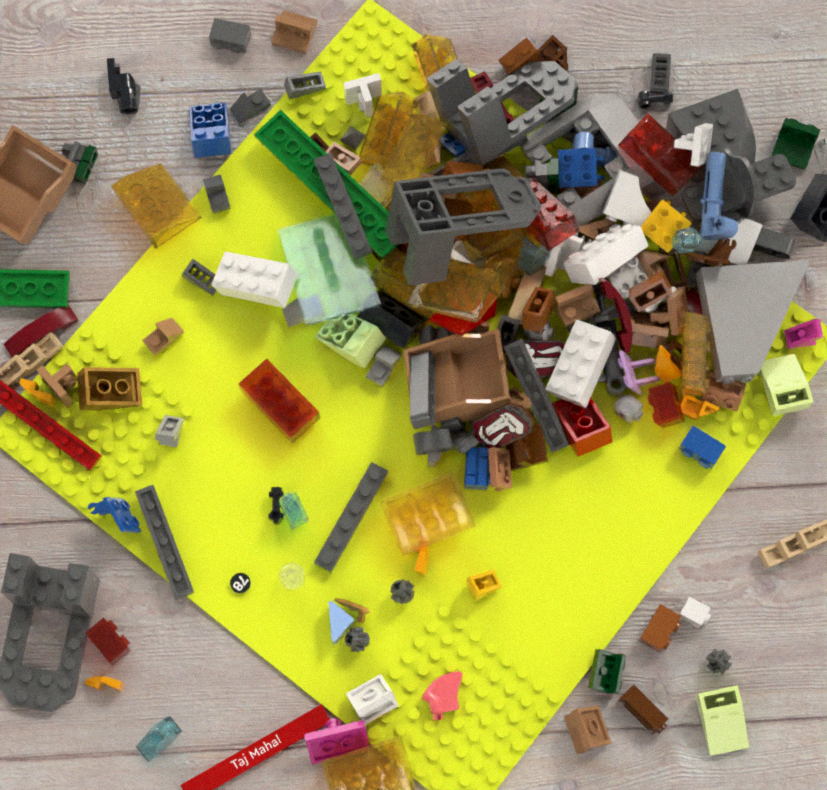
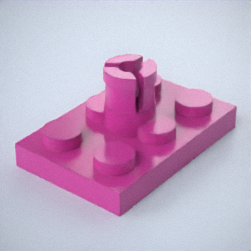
(336, 740)

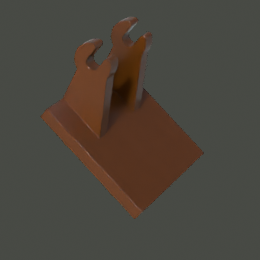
(716, 256)

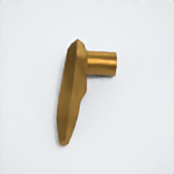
(362, 610)

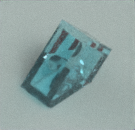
(158, 738)

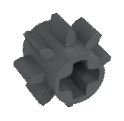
(402, 591)
(357, 639)
(718, 661)

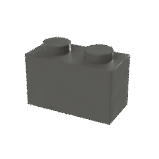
(229, 35)

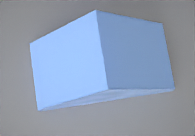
(339, 622)

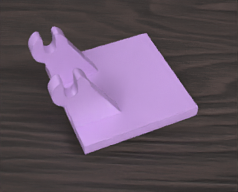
(630, 379)

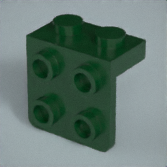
(796, 142)

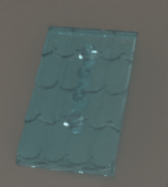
(328, 275)

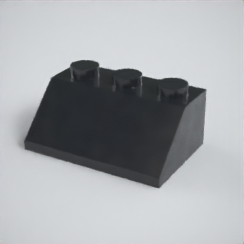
(811, 211)
(394, 320)

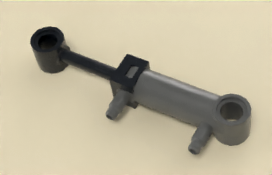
(612, 369)

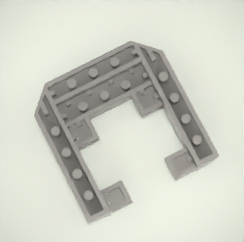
(592, 114)

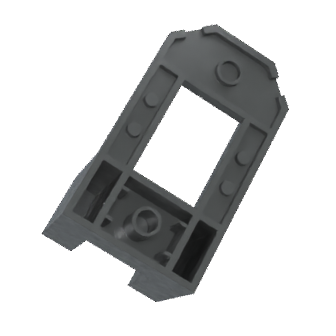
(479, 118)
(422, 220)
(52, 590)

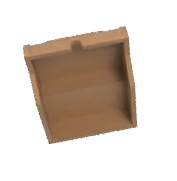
(30, 183)
(468, 374)

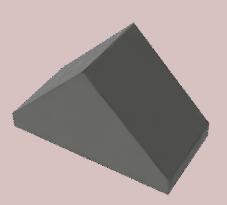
(508, 328)

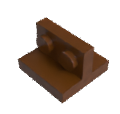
(528, 450)

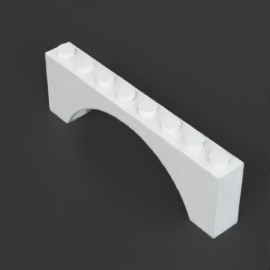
(628, 205)

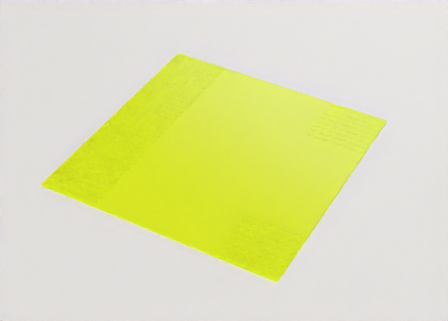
(567, 541)

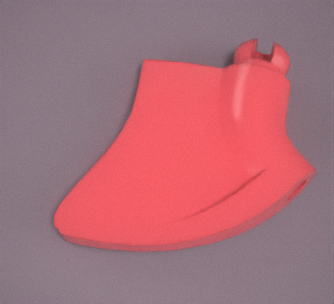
(442, 694)

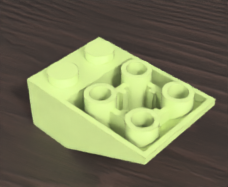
(352, 338)
(785, 385)
(723, 720)

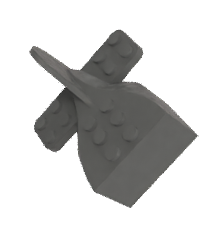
(733, 135)

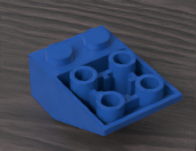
(210, 130)

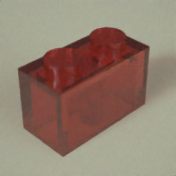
(665, 405)
(108, 642)

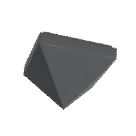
(352, 138)

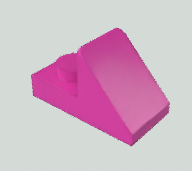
(804, 334)

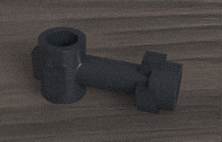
(645, 100)
(276, 515)

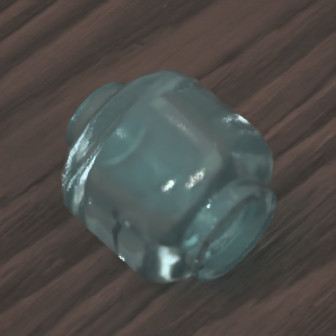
(686, 240)

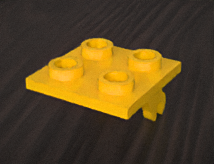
(663, 224)

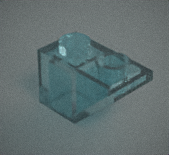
(531, 257)
(293, 510)

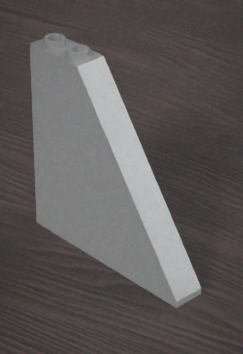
(745, 312)

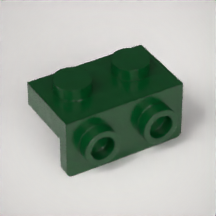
(607, 672)

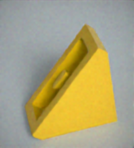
(483, 584)

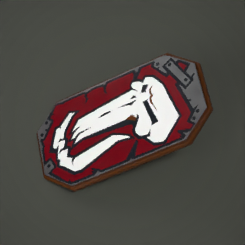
(543, 354)
(502, 425)

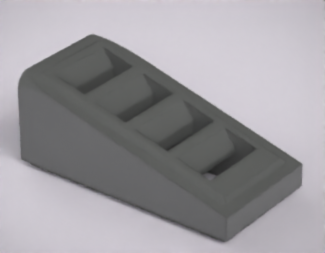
(663, 62)
(305, 89)
(192, 279)
(611, 312)
(462, 441)

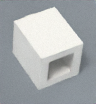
(695, 613)

